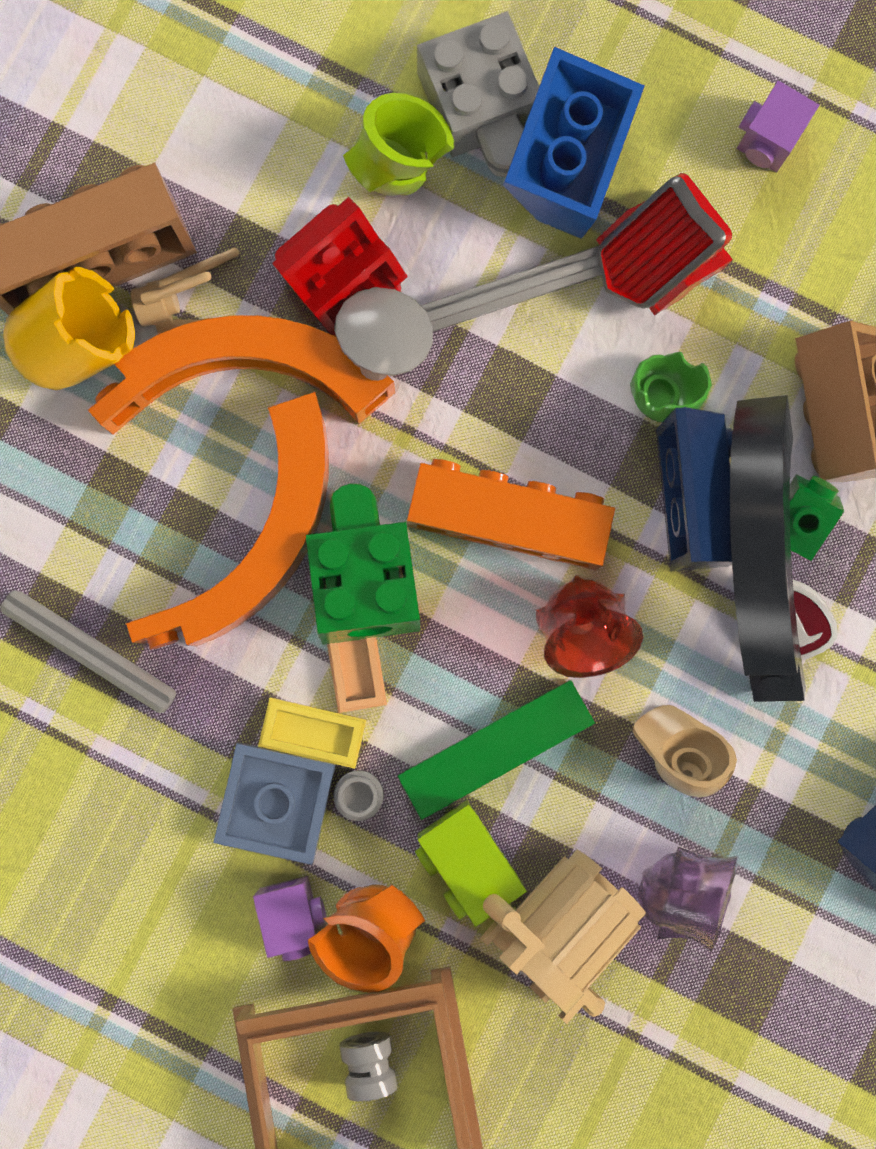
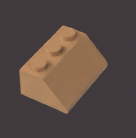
(840, 399)

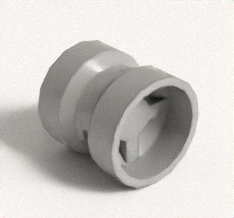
(368, 1066)

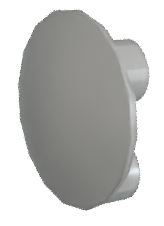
(383, 332)

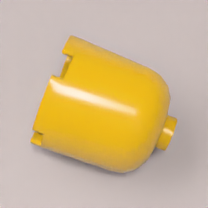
(68, 330)

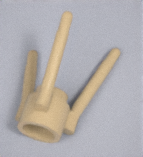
(159, 300)

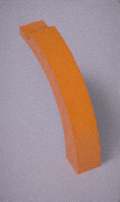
(237, 344)
(279, 548)

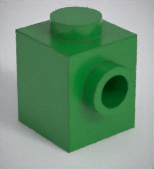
(812, 514)

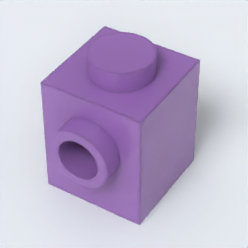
(775, 126)
(289, 917)

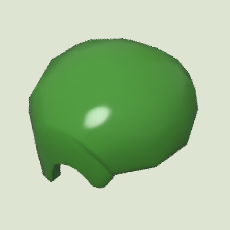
(667, 384)

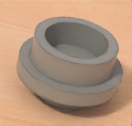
(358, 795)

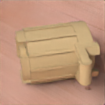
(565, 933)

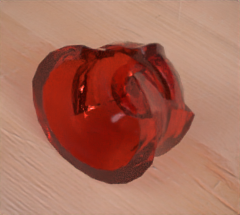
(587, 629)

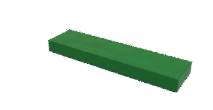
(495, 749)

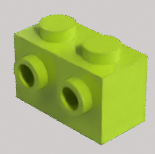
(468, 863)

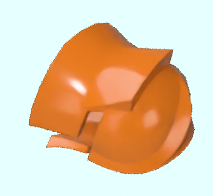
(376, 934)

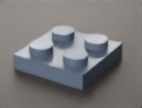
(274, 803)

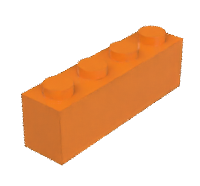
(511, 515)

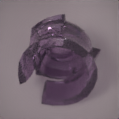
(688, 895)

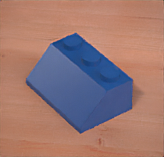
(572, 142)

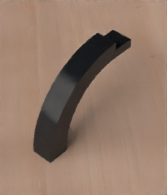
(763, 549)

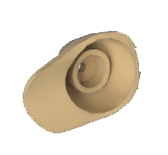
(686, 751)

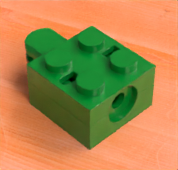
(361, 572)

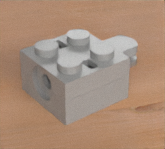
(485, 87)

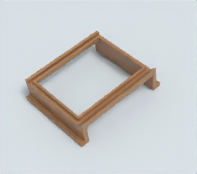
(353, 1010)

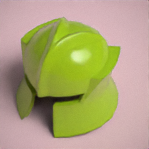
(394, 143)

